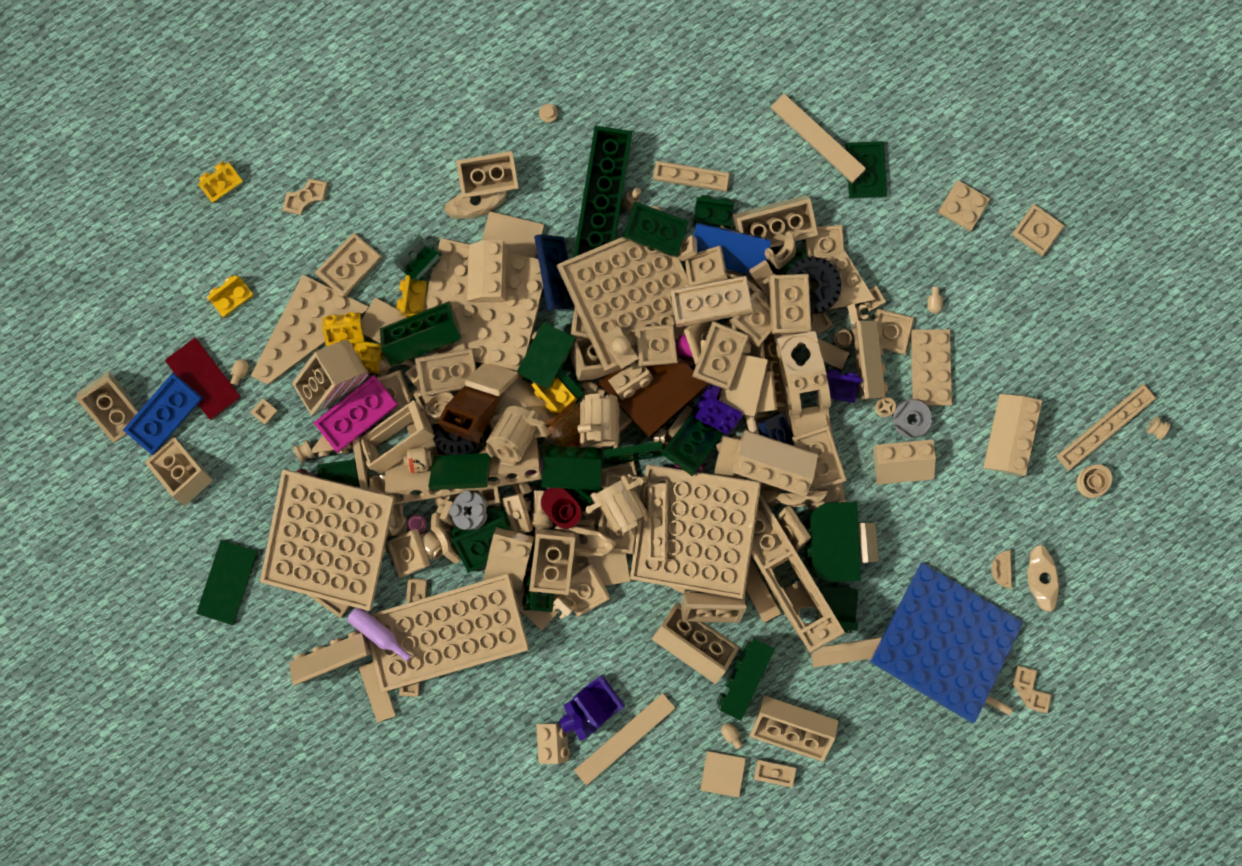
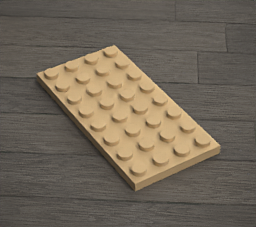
(450, 632)

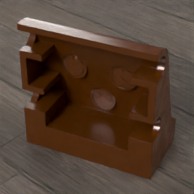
(660, 400)

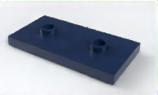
(550, 252)

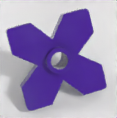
(576, 721)

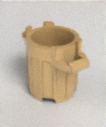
(599, 421)
(513, 433)
(621, 504)

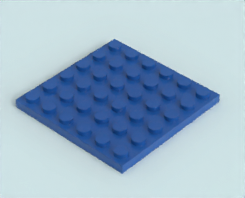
(946, 642)

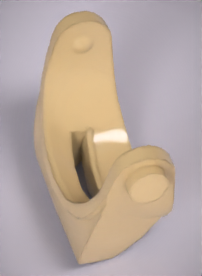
(781, 258)

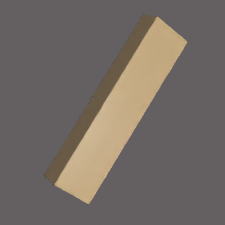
(402, 481)

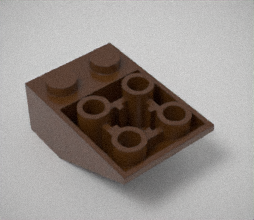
(469, 413)

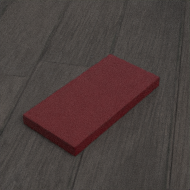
(201, 373)

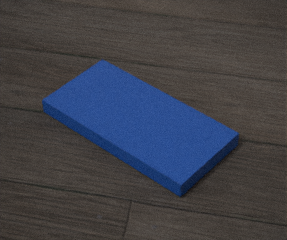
(739, 249)
(163, 413)

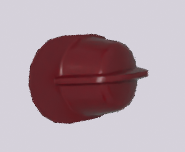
(561, 507)

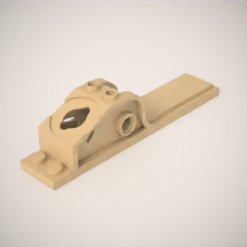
(804, 379)
(770, 550)

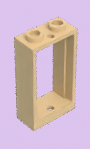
(370, 441)

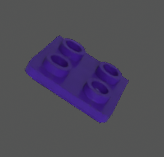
(843, 386)
(716, 412)
(598, 701)

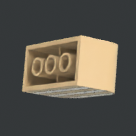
(330, 376)

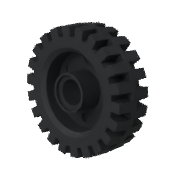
(825, 276)
(456, 445)

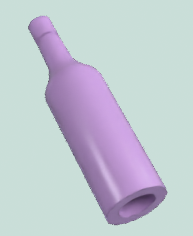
(376, 632)

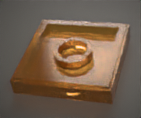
(565, 427)

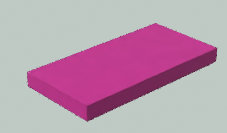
(356, 414)

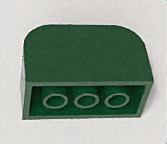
(834, 542)

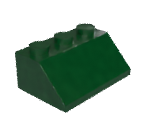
(571, 467)

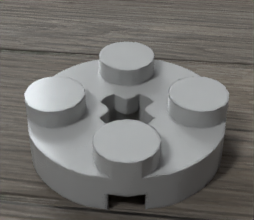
(911, 407)
(459, 510)

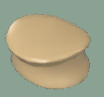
(436, 405)
(1094, 481)

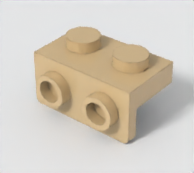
(552, 744)

